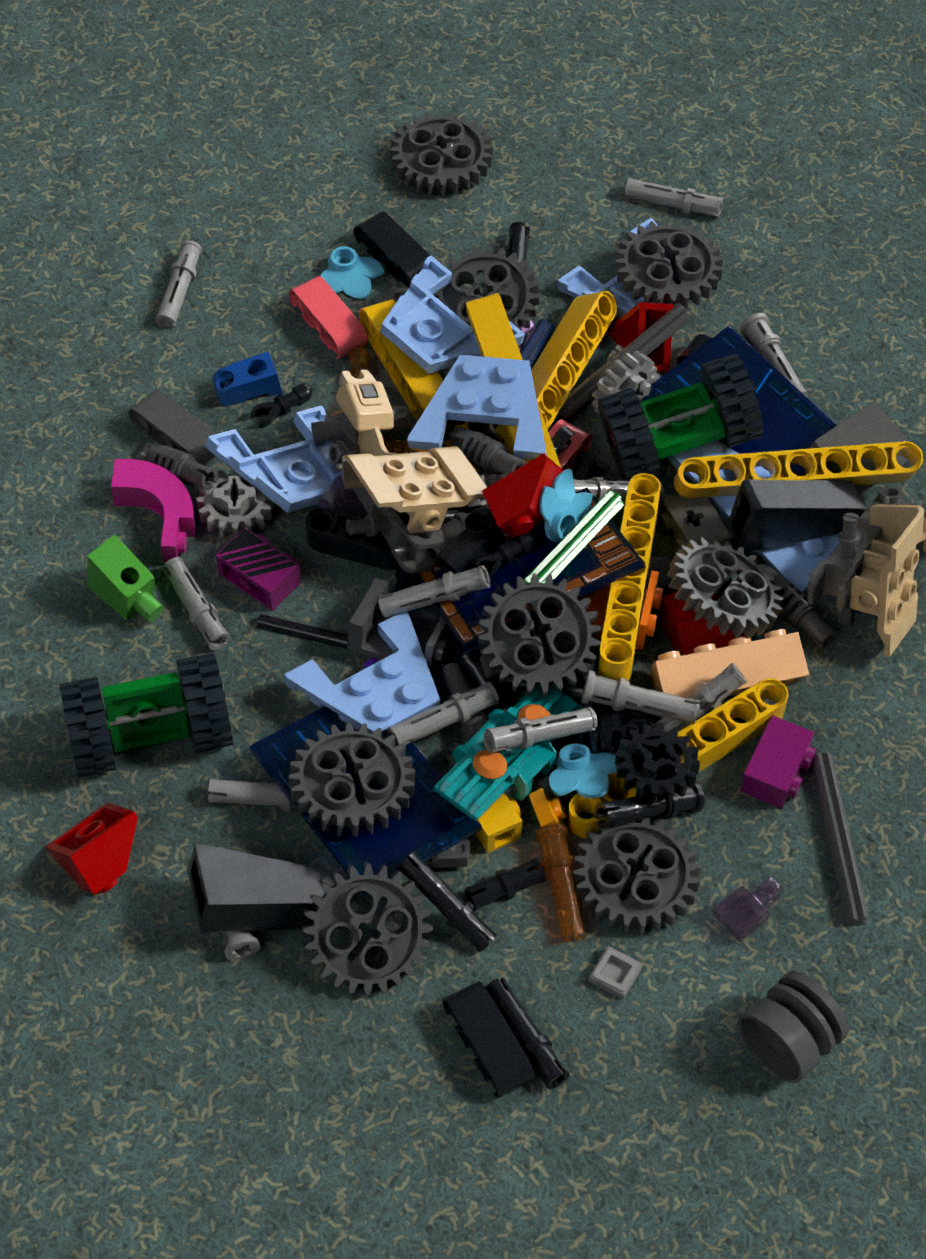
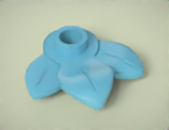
(354, 275)
(562, 506)
(582, 772)

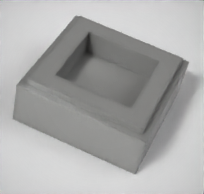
(615, 972)

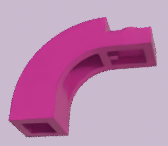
(157, 489)

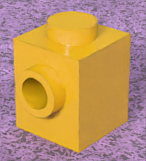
(500, 824)

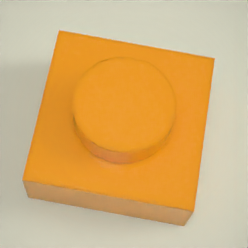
(548, 809)

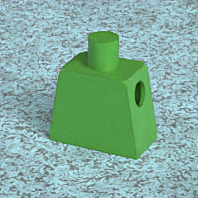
(122, 580)

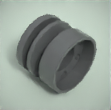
(793, 1026)

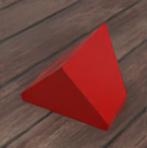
(635, 323)

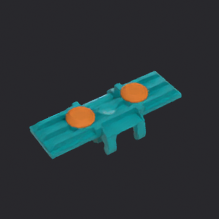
(485, 776)

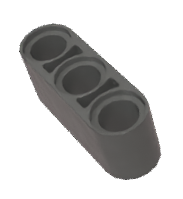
(172, 425)

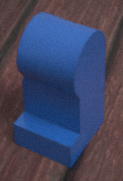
(246, 380)

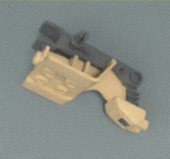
(401, 492)
(876, 566)

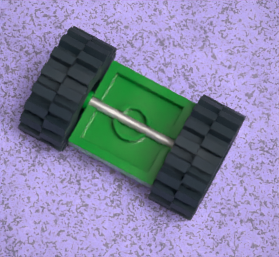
(683, 419)
(146, 713)

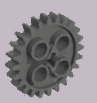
(441, 153)
(687, 259)
(516, 290)
(747, 603)
(507, 644)
(383, 769)
(669, 887)
(399, 945)

